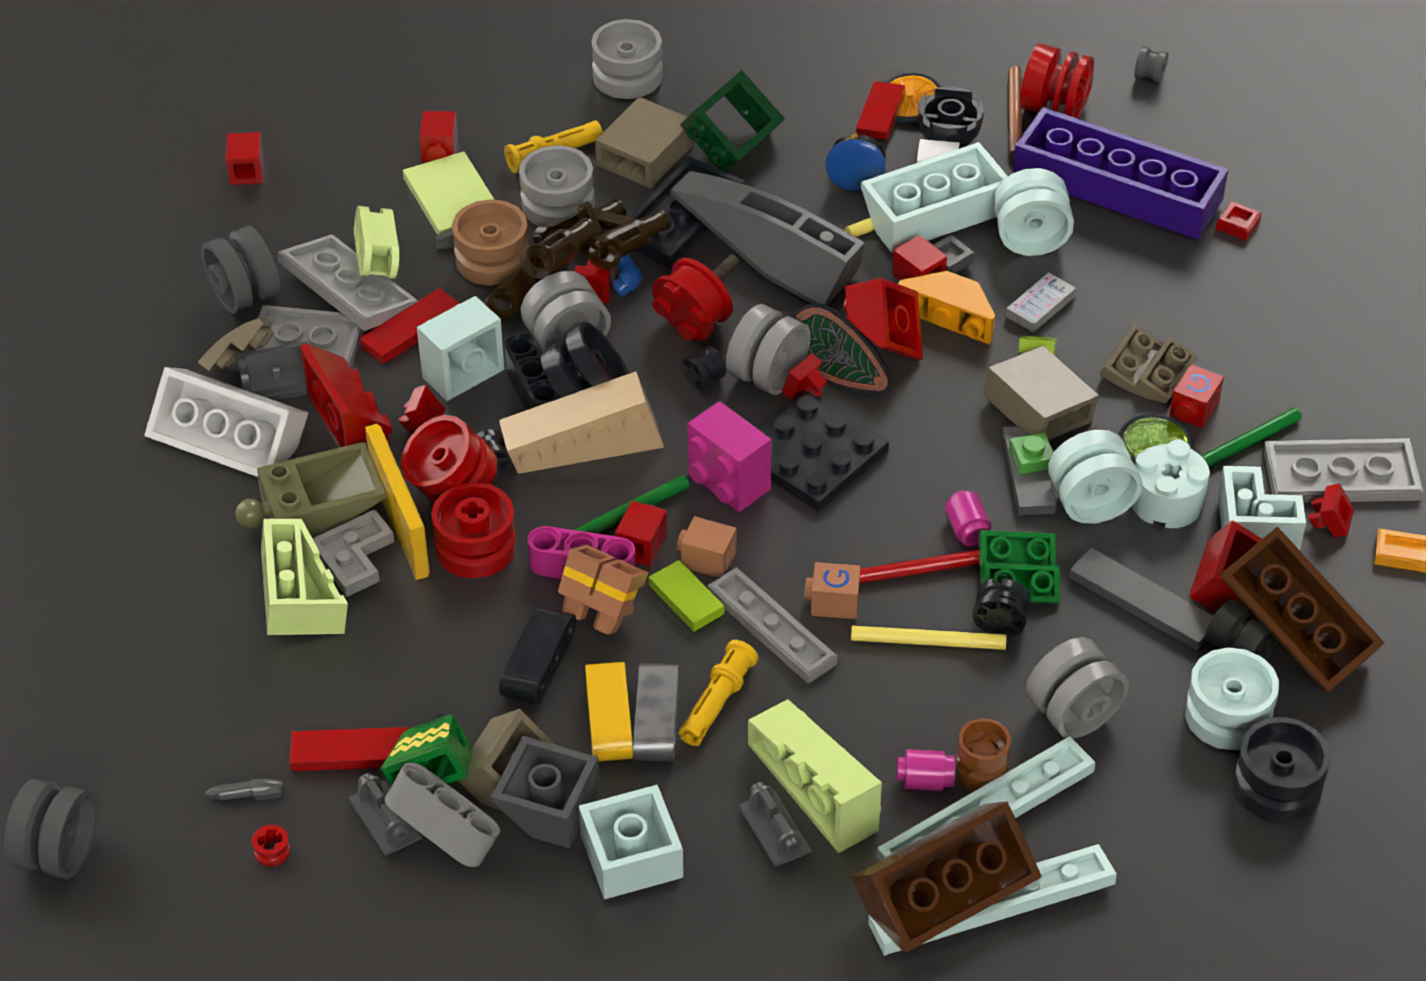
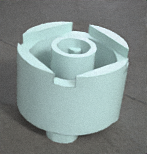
(1172, 484)

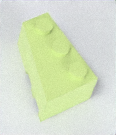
(296, 584)

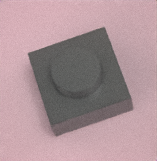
(957, 253)

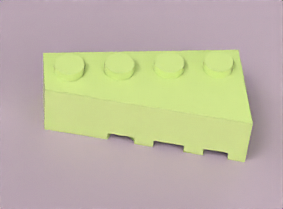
(817, 774)

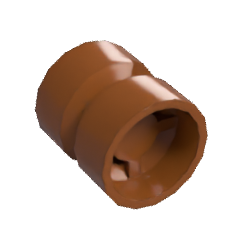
(982, 753)

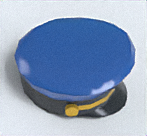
(855, 160)

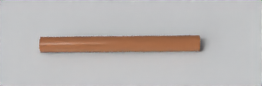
(1015, 111)

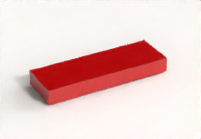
(401, 330)
(342, 748)

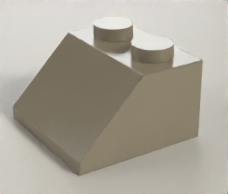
(494, 750)

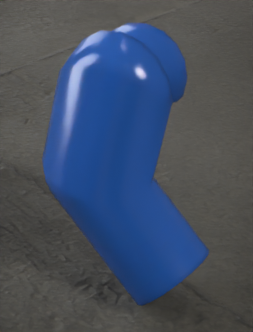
(629, 276)

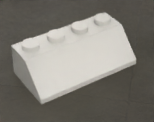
(223, 421)

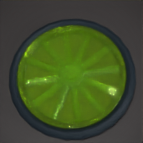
(1150, 431)

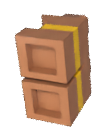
(602, 584)

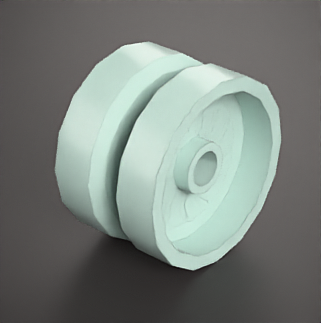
(1033, 212)
(1095, 476)
(1229, 695)

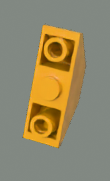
(954, 304)

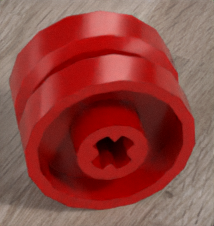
(446, 455)
(474, 530)

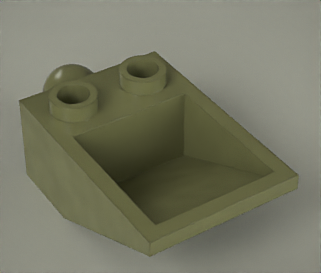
(317, 488)

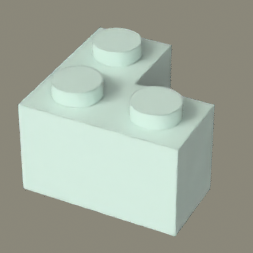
(1244, 501)

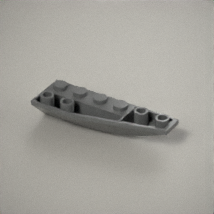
(774, 235)

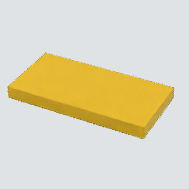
(399, 503)

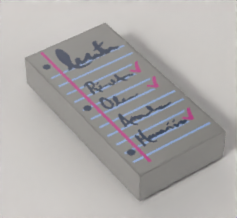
(1040, 302)

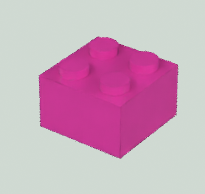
(729, 456)

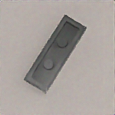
(1031, 490)

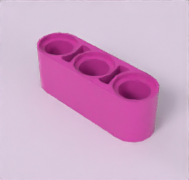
(551, 545)

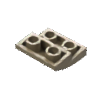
(245, 337)
(1147, 365)

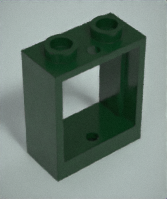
(752, 107)

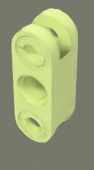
(376, 242)

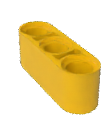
(609, 711)

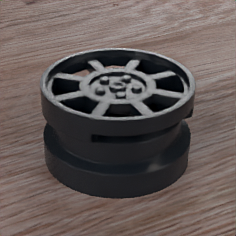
(1002, 605)

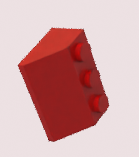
(340, 397)

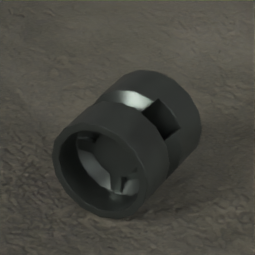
(1236, 628)

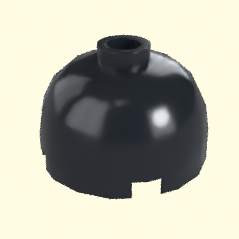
(950, 115)

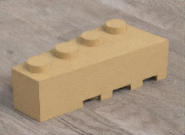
(583, 427)

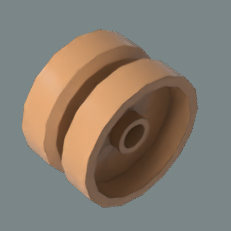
(489, 241)

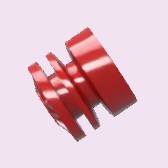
(1051, 81)

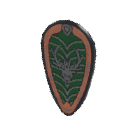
(845, 352)

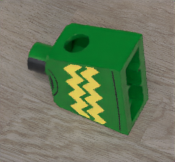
(436, 746)

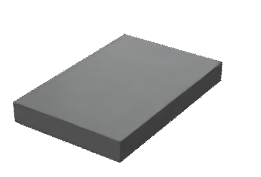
(319, 328)

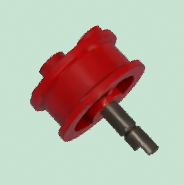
(694, 297)

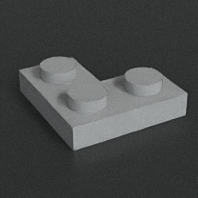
(345, 551)

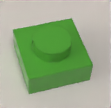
(1031, 452)

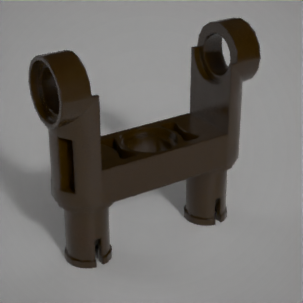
(625, 232)
(546, 258)

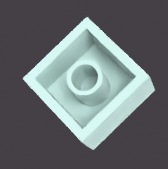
(461, 348)
(631, 841)

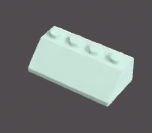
(933, 196)

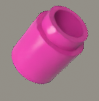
(967, 516)
(926, 770)

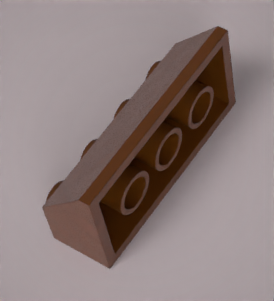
(1302, 610)
(947, 875)

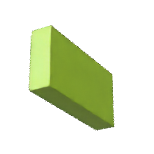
(686, 595)

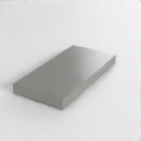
(333, 274)
(1363, 467)

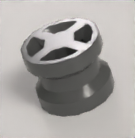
(1151, 64)

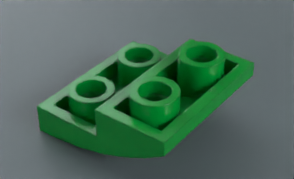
(1021, 558)

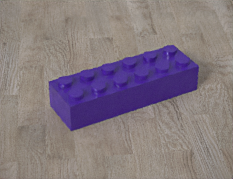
(1124, 172)

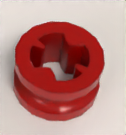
(281, 849)

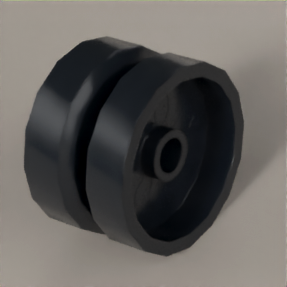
(581, 361)
(1281, 769)

